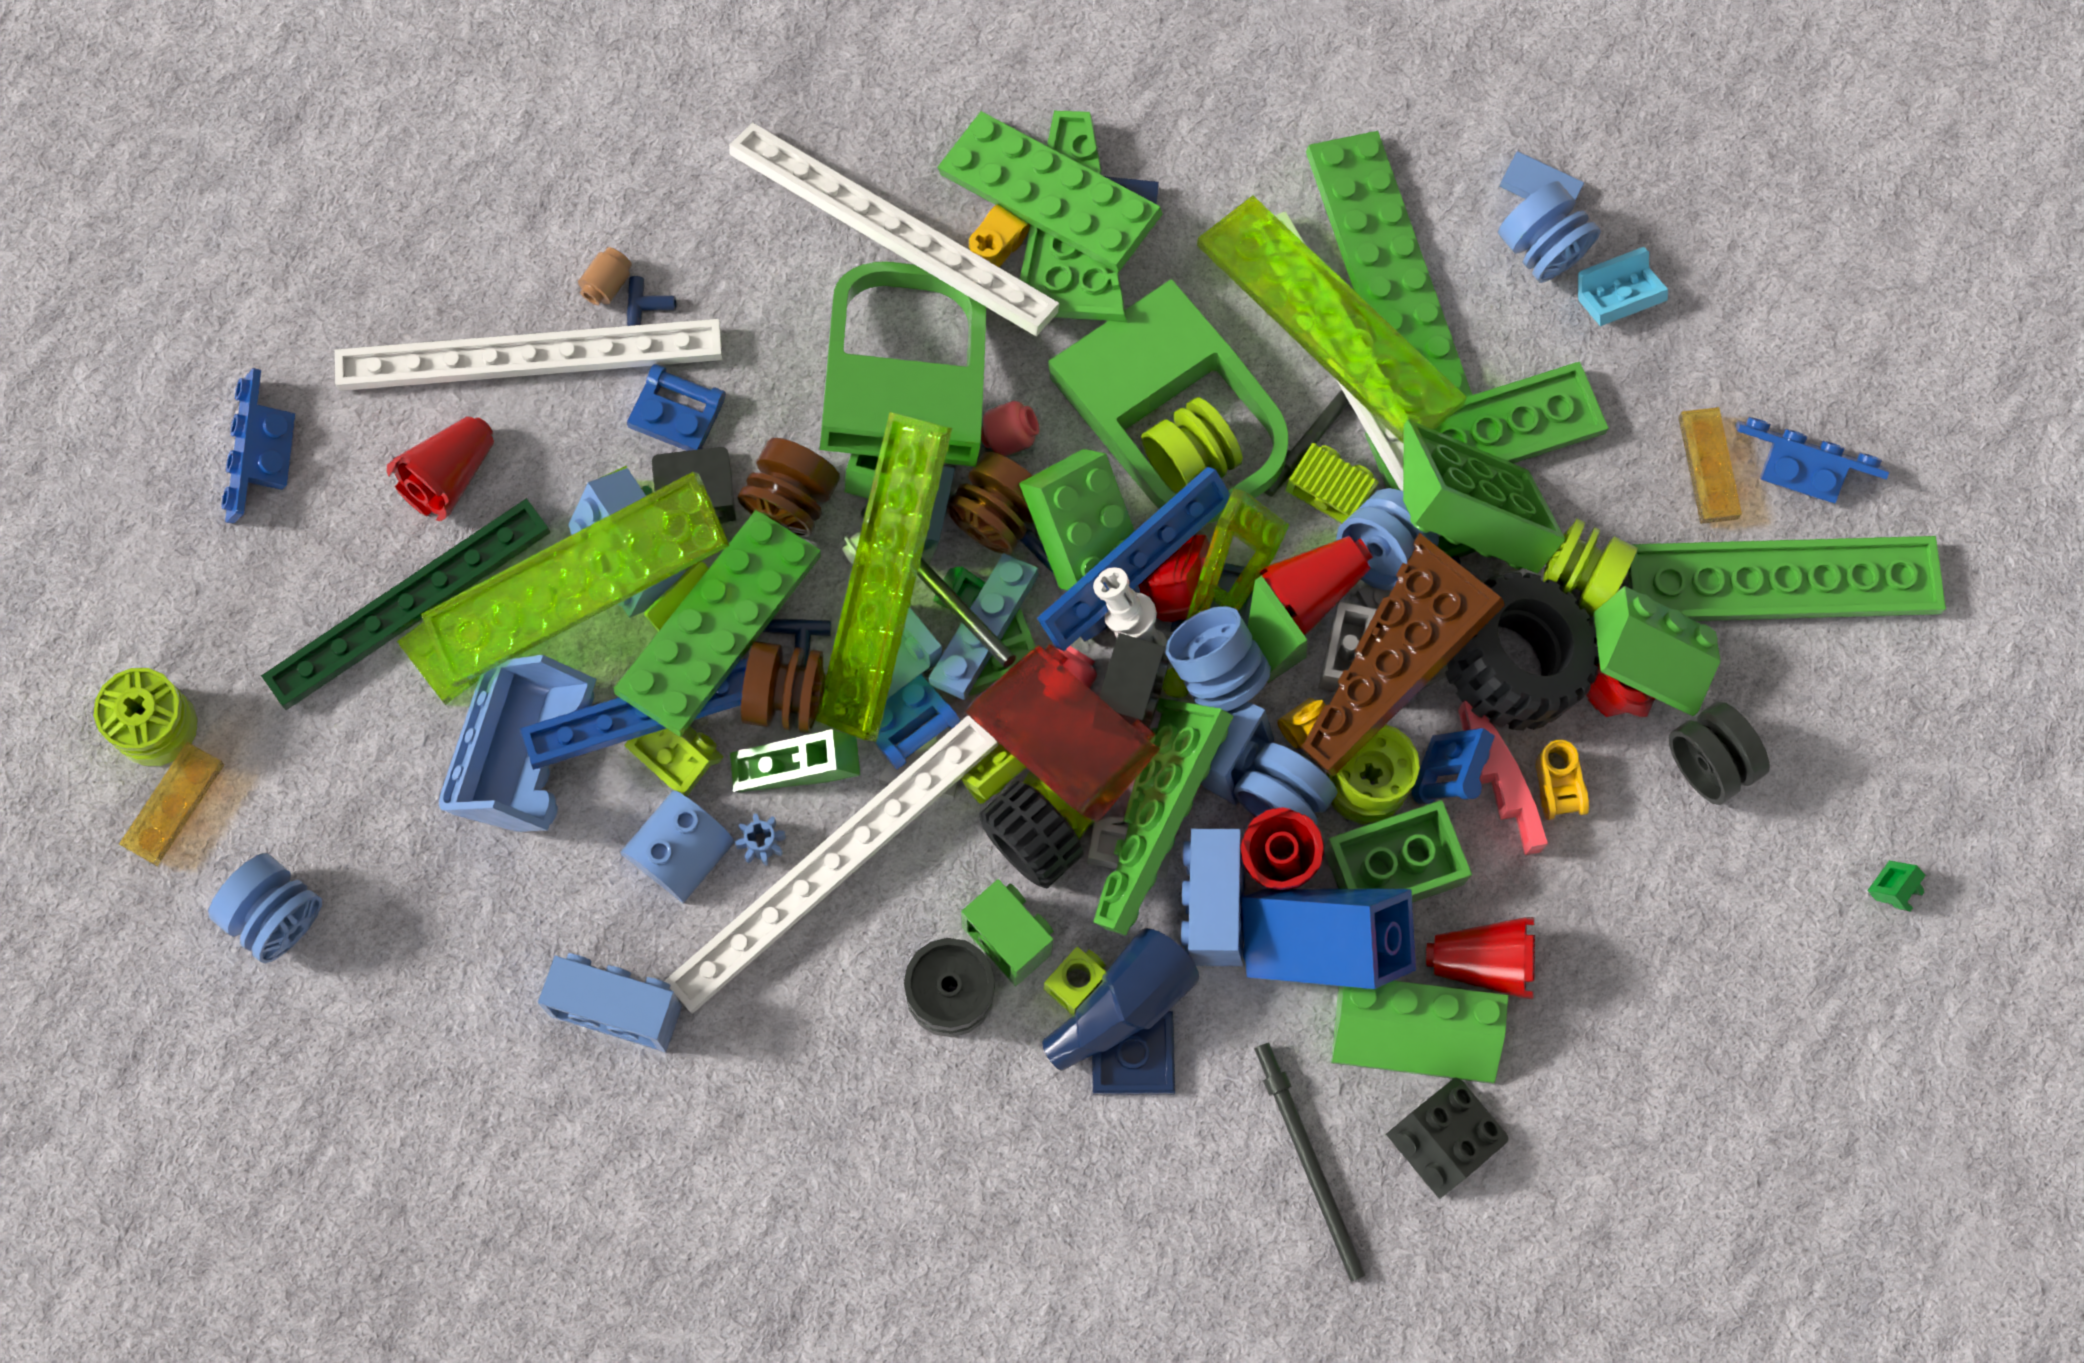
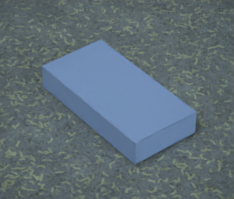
(1528, 175)

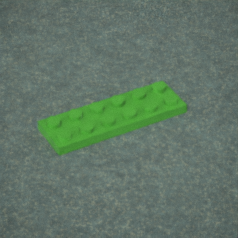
(1050, 191)
(1523, 417)
(717, 623)

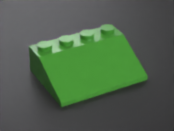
(1476, 499)

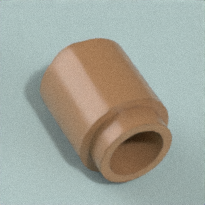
(604, 276)

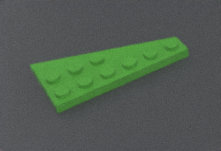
(1054, 268)
(1158, 803)

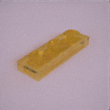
(1709, 465)
(171, 804)

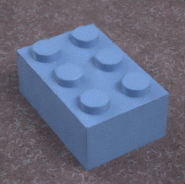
(604, 498)
(1213, 897)
(610, 1002)

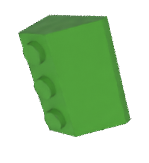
(1656, 649)

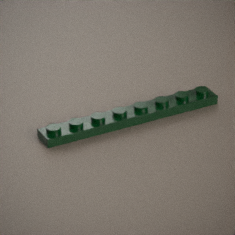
(404, 604)

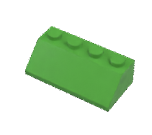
(1421, 1030)

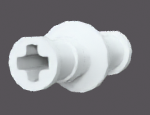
(1128, 611)

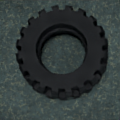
(1558, 636)

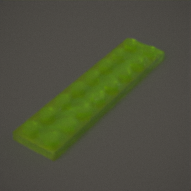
(1329, 319)
(883, 575)
(575, 579)

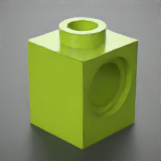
(1066, 994)

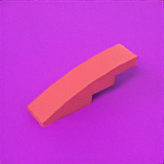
(1508, 784)

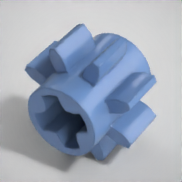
(749, 839)

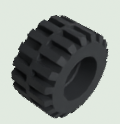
(1031, 834)

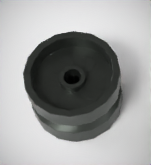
(1719, 753)
(962, 966)

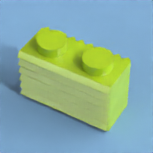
(1330, 483)

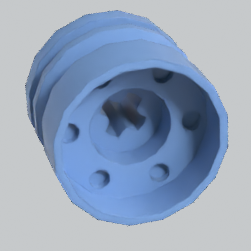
(1544, 227)
(1218, 658)
(265, 907)

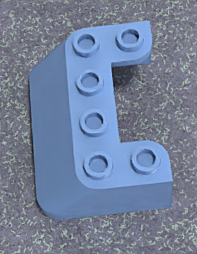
(490, 766)

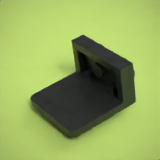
(713, 468)
(1448, 1137)

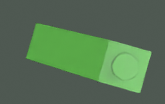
(796, 762)

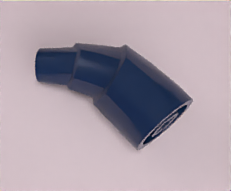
(1133, 996)

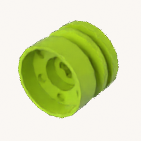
(1191, 444)
(1588, 568)
(157, 733)
(1391, 764)

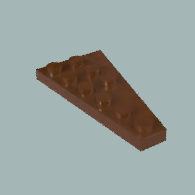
(1407, 642)

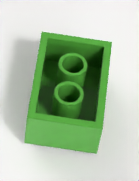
(1077, 513)
(1401, 852)

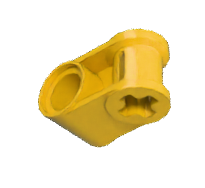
(998, 235)
(1299, 721)
(1561, 789)

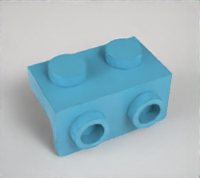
(1620, 287)

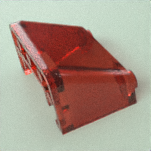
(1064, 732)

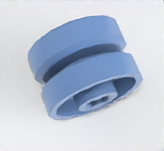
(1387, 533)
(1286, 782)

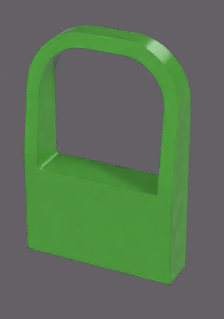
(1141, 364)
(867, 388)

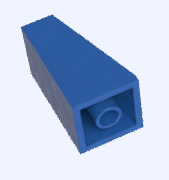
(1329, 936)

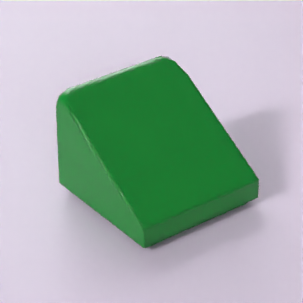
(964, 584)

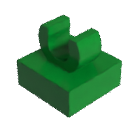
(1897, 884)

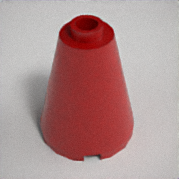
(441, 467)
(1317, 579)
(1282, 849)
(1487, 956)

